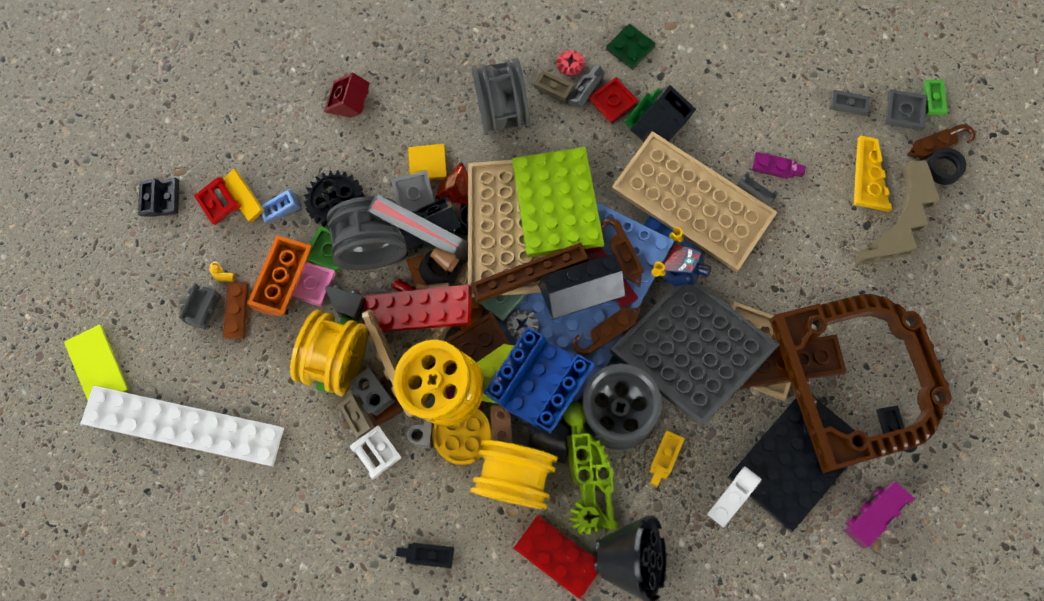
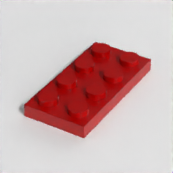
(557, 556)

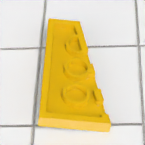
(869, 177)

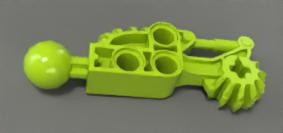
(593, 460)

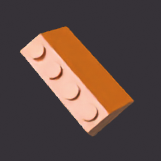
(279, 276)

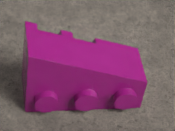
(877, 513)

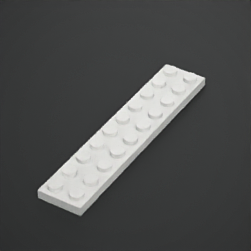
(182, 426)

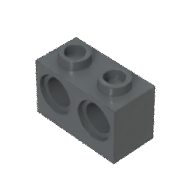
(375, 389)

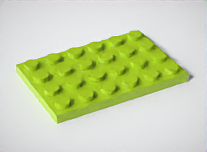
(557, 201)

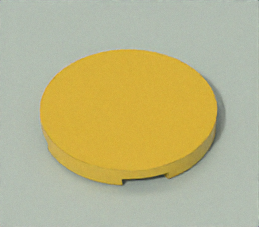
(462, 442)

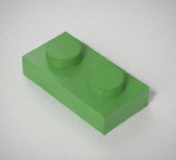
(936, 97)

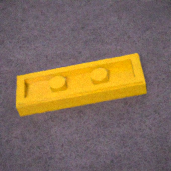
(240, 191)

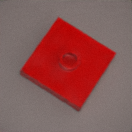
(613, 100)

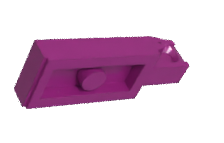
(777, 166)

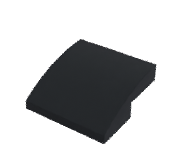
(158, 197)
(552, 443)

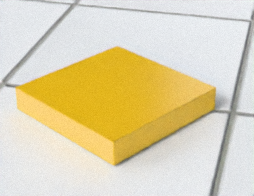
(428, 158)

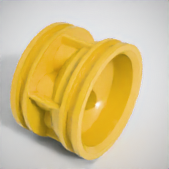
(467, 379)

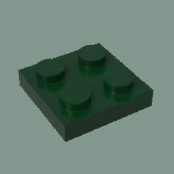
(630, 46)

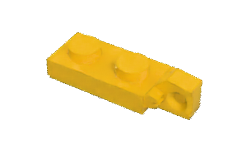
(665, 457)

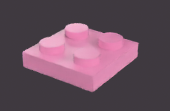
(313, 283)

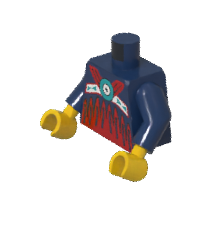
(683, 263)

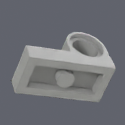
(426, 429)

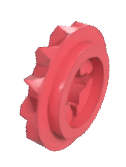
(577, 64)

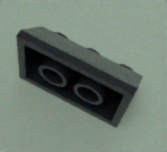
(437, 212)

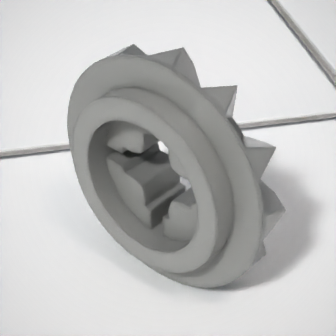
(521, 315)

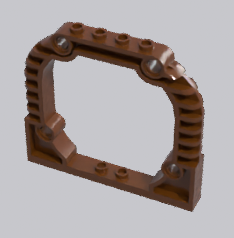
(831, 446)

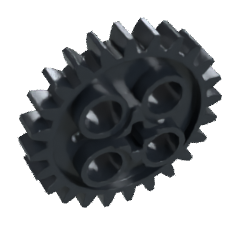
(340, 184)

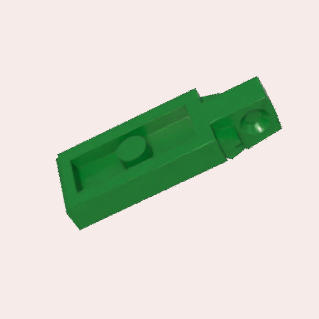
(641, 107)

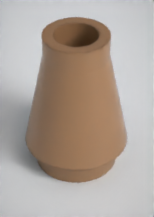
(445, 259)

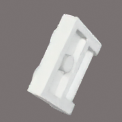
(382, 449)

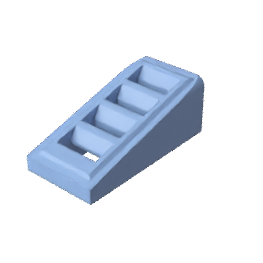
(289, 207)

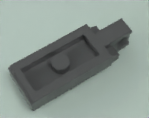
(585, 87)

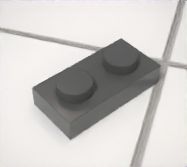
(850, 103)

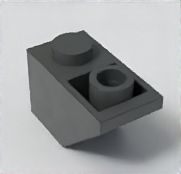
(346, 303)

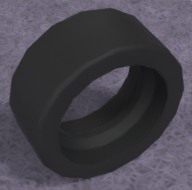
(952, 155)
(431, 278)

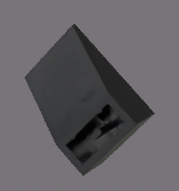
(664, 115)

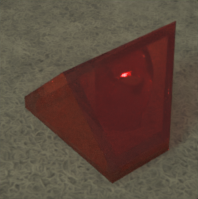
(455, 186)

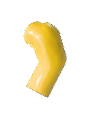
(219, 274)

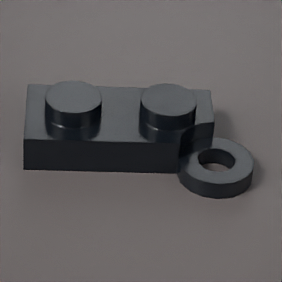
(891, 420)

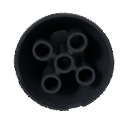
(634, 558)

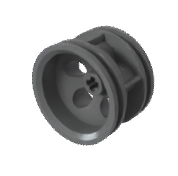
(501, 96)
(362, 238)
(639, 386)

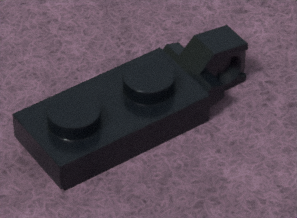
(427, 555)

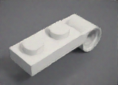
(734, 496)

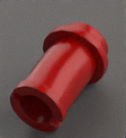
(402, 286)

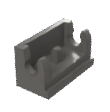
(757, 190)

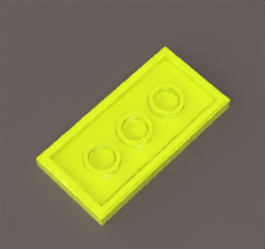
(95, 361)

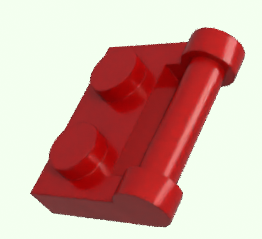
(212, 204)

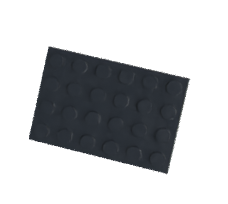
(790, 467)

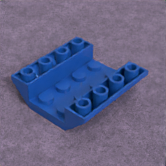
(538, 381)

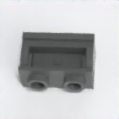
(199, 306)

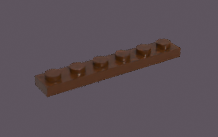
(528, 272)

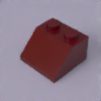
(347, 96)

